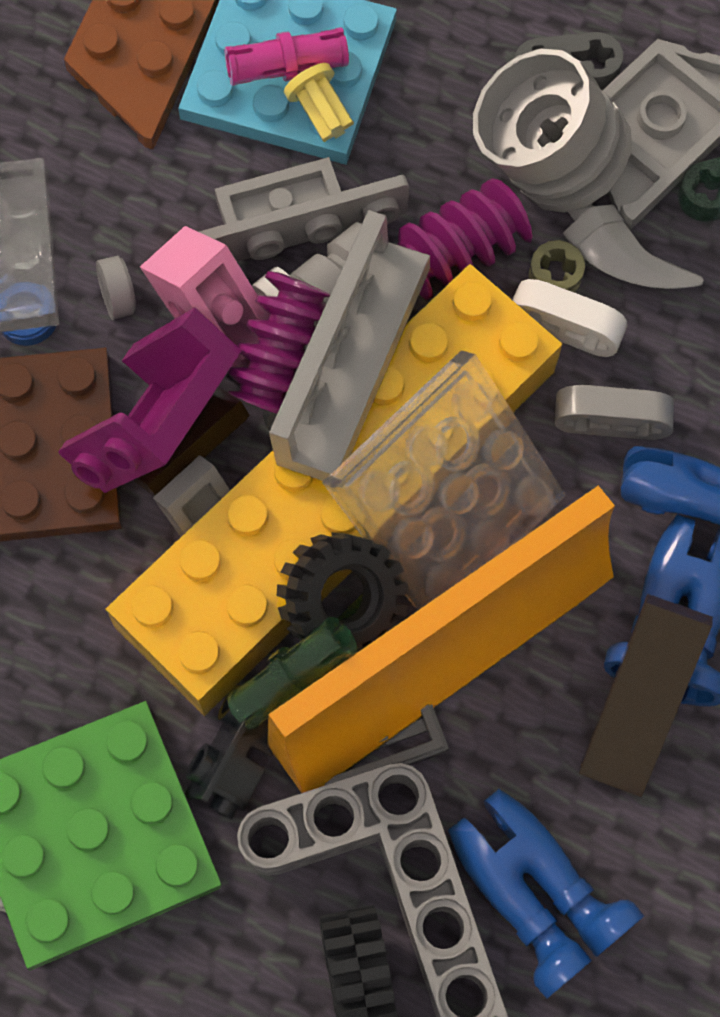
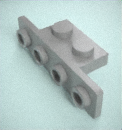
(298, 207)

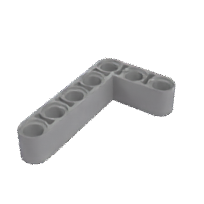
(395, 836)

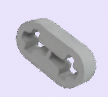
(614, 412)

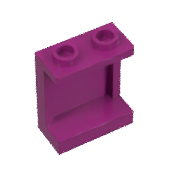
(183, 369)

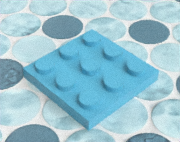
(260, 107)

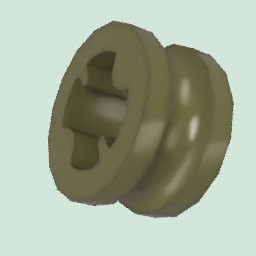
(560, 251)

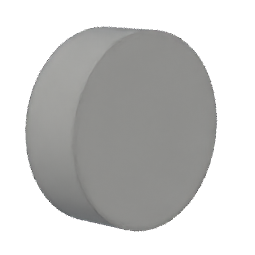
(116, 287)

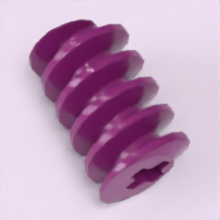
(467, 230)
(280, 341)

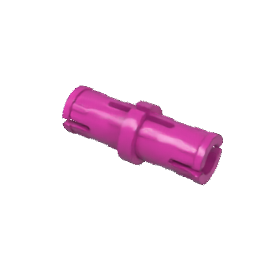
(285, 56)

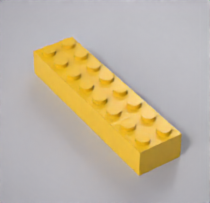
(211, 598)

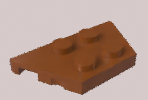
(139, 57)

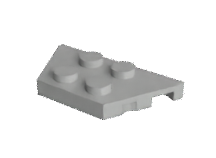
(673, 120)

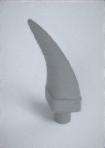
(612, 248)

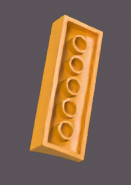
(443, 645)

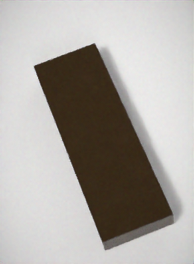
(645, 694)

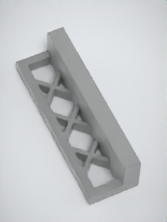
(348, 352)

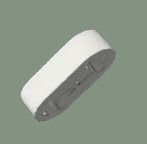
(572, 317)

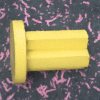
(319, 100)

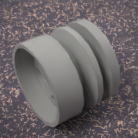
(552, 130)

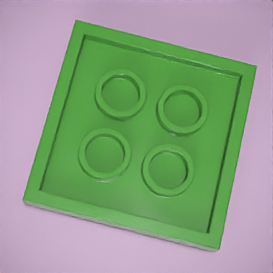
(95, 836)

